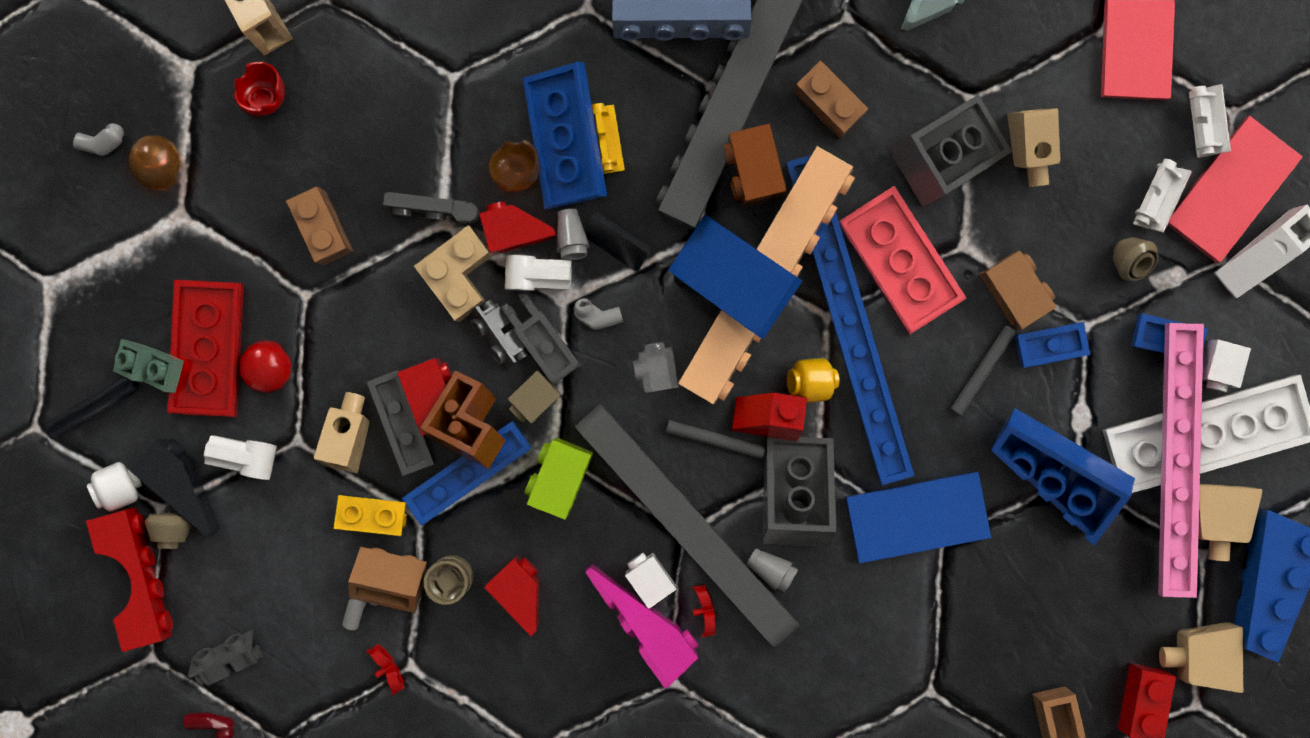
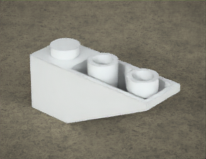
(1267, 252)

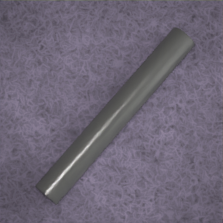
(983, 370)
(715, 439)

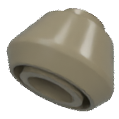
(1135, 258)
(167, 529)

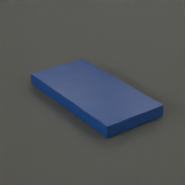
(564, 136)
(735, 276)
(918, 517)

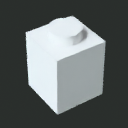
(1224, 364)
(649, 579)

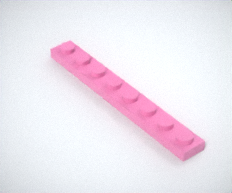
(1180, 460)

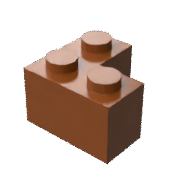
(756, 165)
(459, 419)

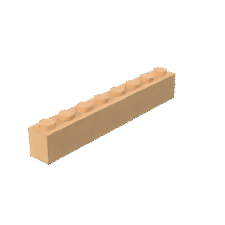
(785, 243)

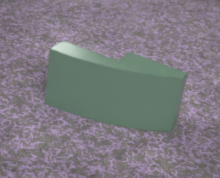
(148, 365)

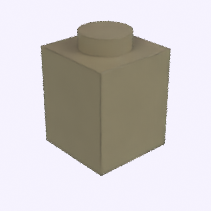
(533, 398)

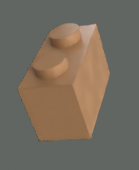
(829, 99)
(319, 226)
(1018, 290)
(387, 579)
(1058, 713)

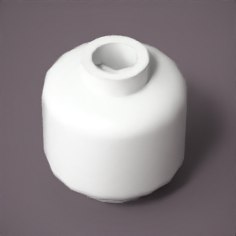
(114, 487)

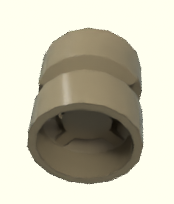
(448, 580)

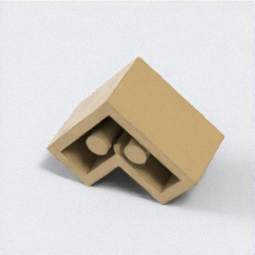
(447, 272)

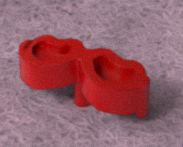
(707, 609)
(388, 667)

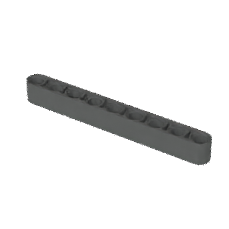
(687, 525)

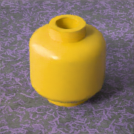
(812, 379)

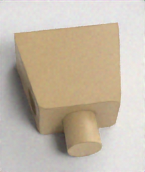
(260, 23)
(1031, 130)
(345, 449)
(1226, 517)
(1208, 656)

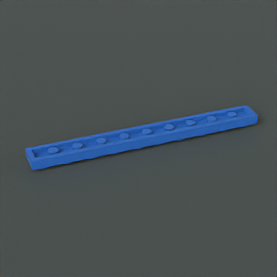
(858, 347)

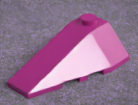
(660, 642)

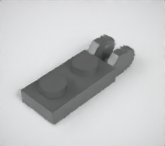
(435, 208)
(542, 341)

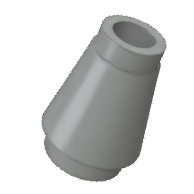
(571, 238)
(772, 569)

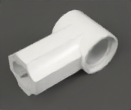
(528, 273)
(250, 457)

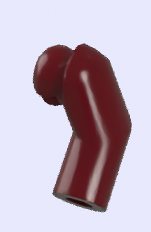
(207, 720)

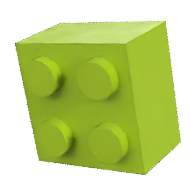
(558, 478)

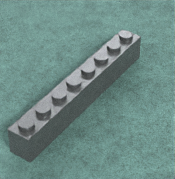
(725, 112)

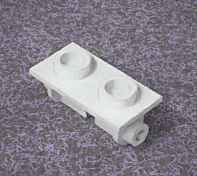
(1209, 120)
(1162, 196)

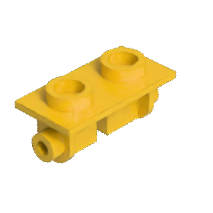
(608, 138)
(370, 515)

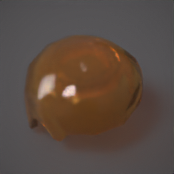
(154, 162)
(515, 166)

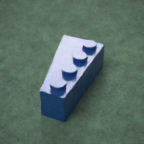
(1064, 473)
(1273, 583)

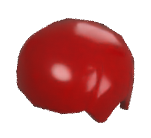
(259, 89)
(265, 366)

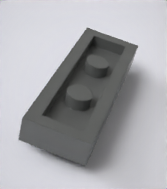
(408, 445)

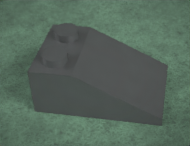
(950, 151)
(799, 492)

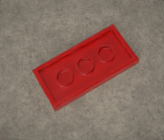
(208, 339)

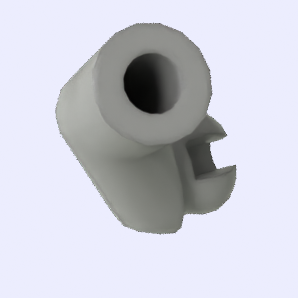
(102, 143)
(594, 317)
(353, 614)

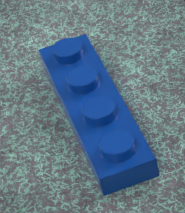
(463, 477)

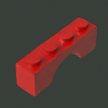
(144, 617)

